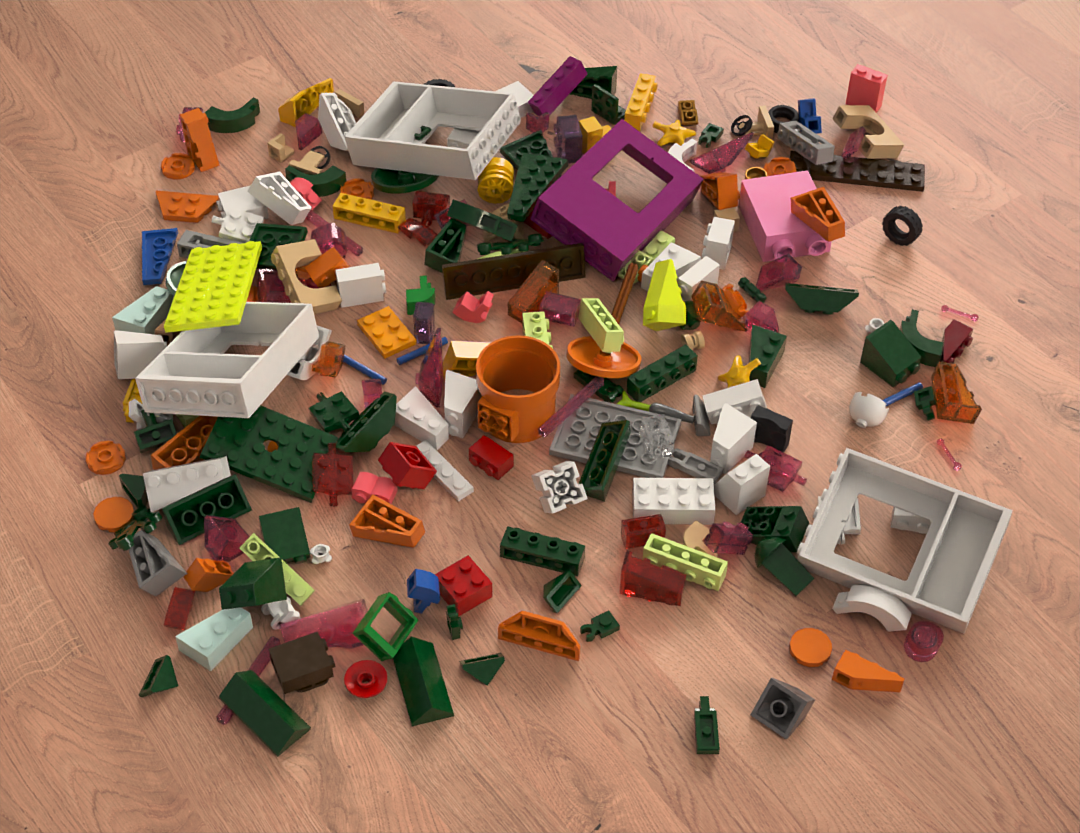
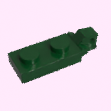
(706, 728)

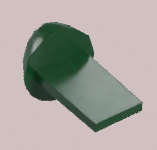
(782, 564)

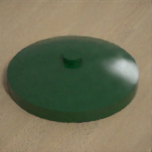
(400, 181)

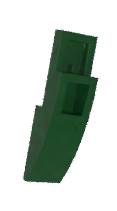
(482, 220)

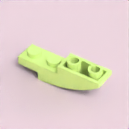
(649, 253)
(294, 584)

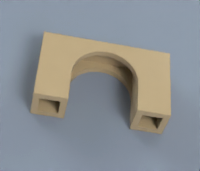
(881, 141)
(298, 254)

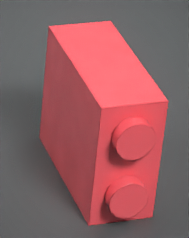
(866, 87)

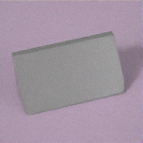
(701, 418)

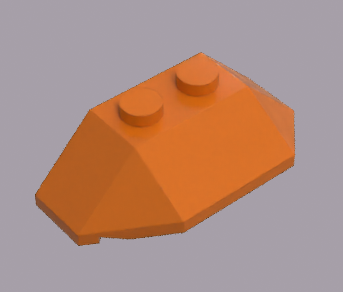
(540, 634)

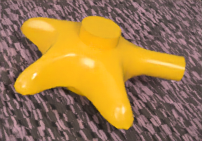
(673, 133)
(738, 373)

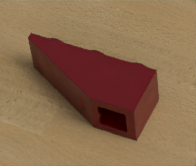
(955, 339)

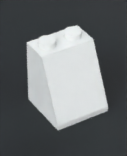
(135, 352)
(460, 402)
(732, 438)
(743, 484)

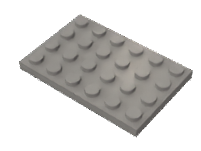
(579, 431)

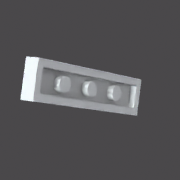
(446, 473)

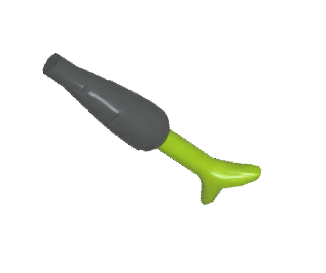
(655, 408)

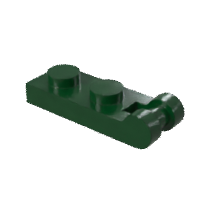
(602, 392)

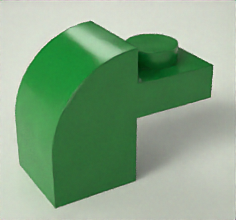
(424, 294)

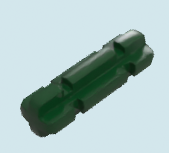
(752, 290)

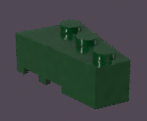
(768, 348)

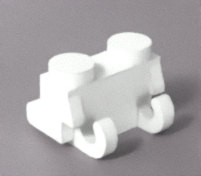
(281, 611)

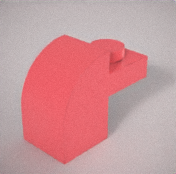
(304, 189)
(472, 309)

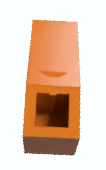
(862, 674)

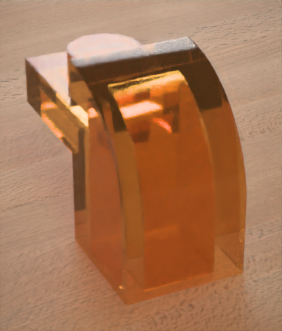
(330, 359)

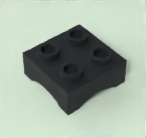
(772, 428)

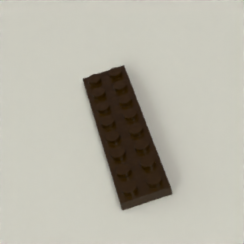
(864, 172)
(510, 270)

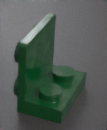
(606, 105)

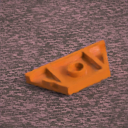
(185, 206)

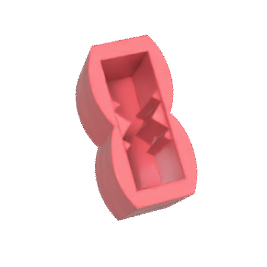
(369, 484)

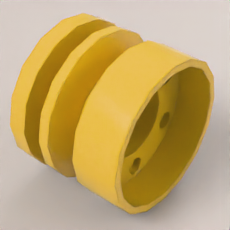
(496, 181)

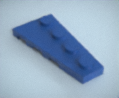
(156, 253)

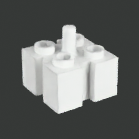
(559, 487)

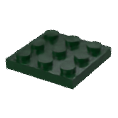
(272, 236)

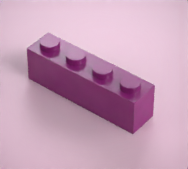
(558, 87)

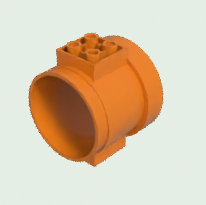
(511, 365)

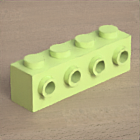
(601, 325)
(536, 326)
(697, 565)

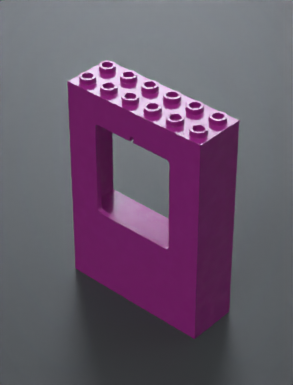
(584, 212)

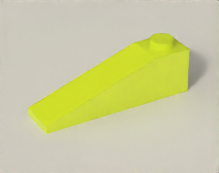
(663, 302)

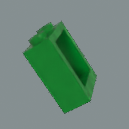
(372, 639)

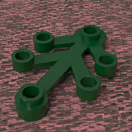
(506, 247)
(124, 536)

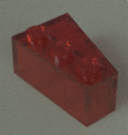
(651, 582)

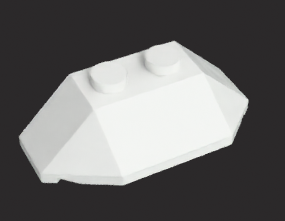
(335, 119)

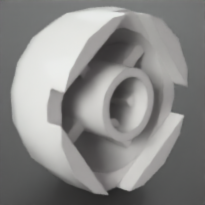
(867, 410)

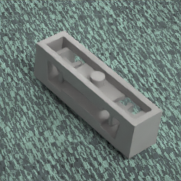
(806, 142)
(192, 239)

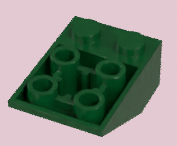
(777, 521)

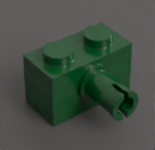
(154, 433)

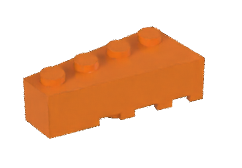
(185, 445)

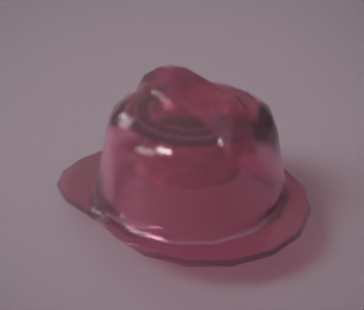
(923, 641)

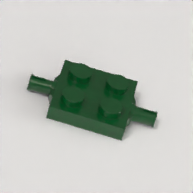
(334, 412)

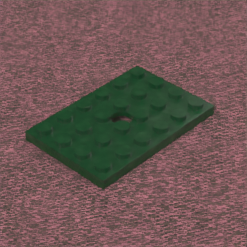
(283, 469)

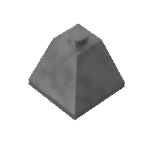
(782, 707)

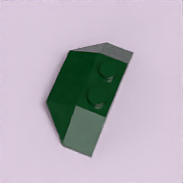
(821, 297)
(371, 426)

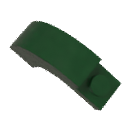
(233, 121)
(323, 183)
(928, 349)

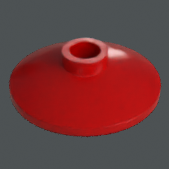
(365, 671)

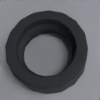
(782, 111)

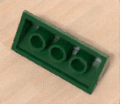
(605, 458)
(220, 499)
(422, 682)
(263, 711)

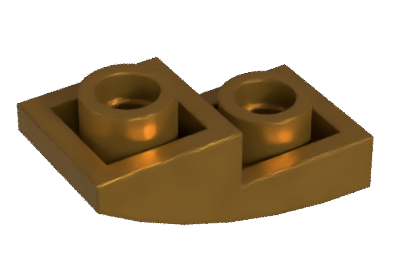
(688, 112)

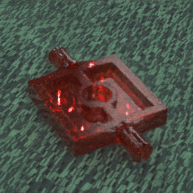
(332, 474)

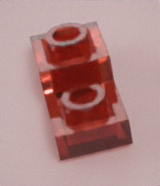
(416, 229)
(179, 608)

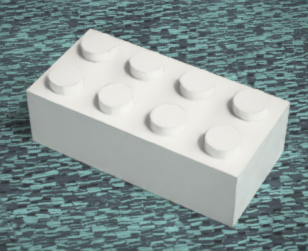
(675, 499)

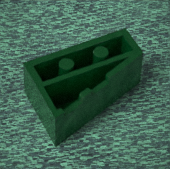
(602, 76)
(446, 246)

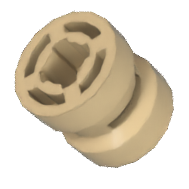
(693, 340)

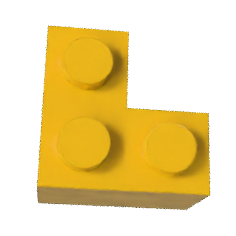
(591, 132)

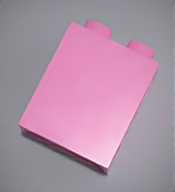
(769, 218)

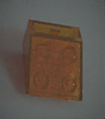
(714, 308)

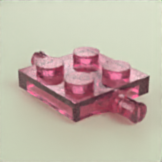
(782, 468)

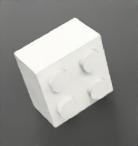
(719, 240)

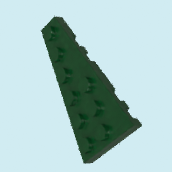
(529, 144)
(533, 178)

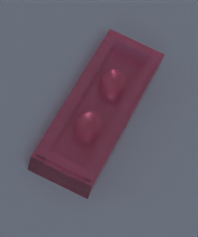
(853, 142)

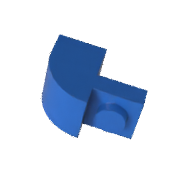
(808, 115)
(423, 588)

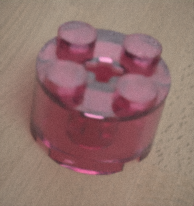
(330, 236)

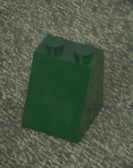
(890, 354)
(285, 535)
(254, 585)

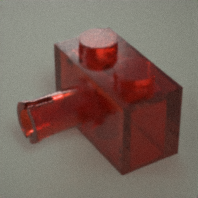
(429, 204)

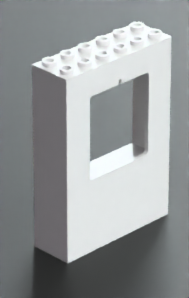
(387, 130)
(201, 380)
(953, 555)

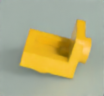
(761, 148)

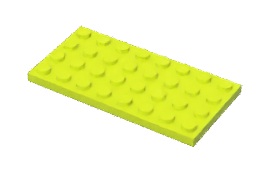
(214, 287)

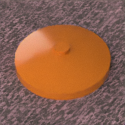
(589, 358)

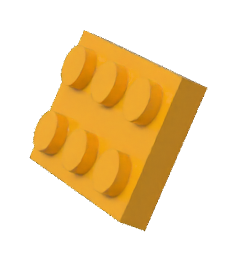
(386, 332)

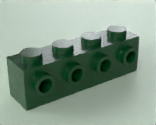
(661, 373)
(542, 550)

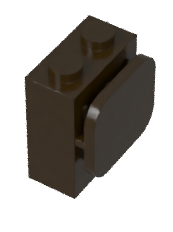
(302, 663)

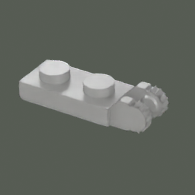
(694, 465)

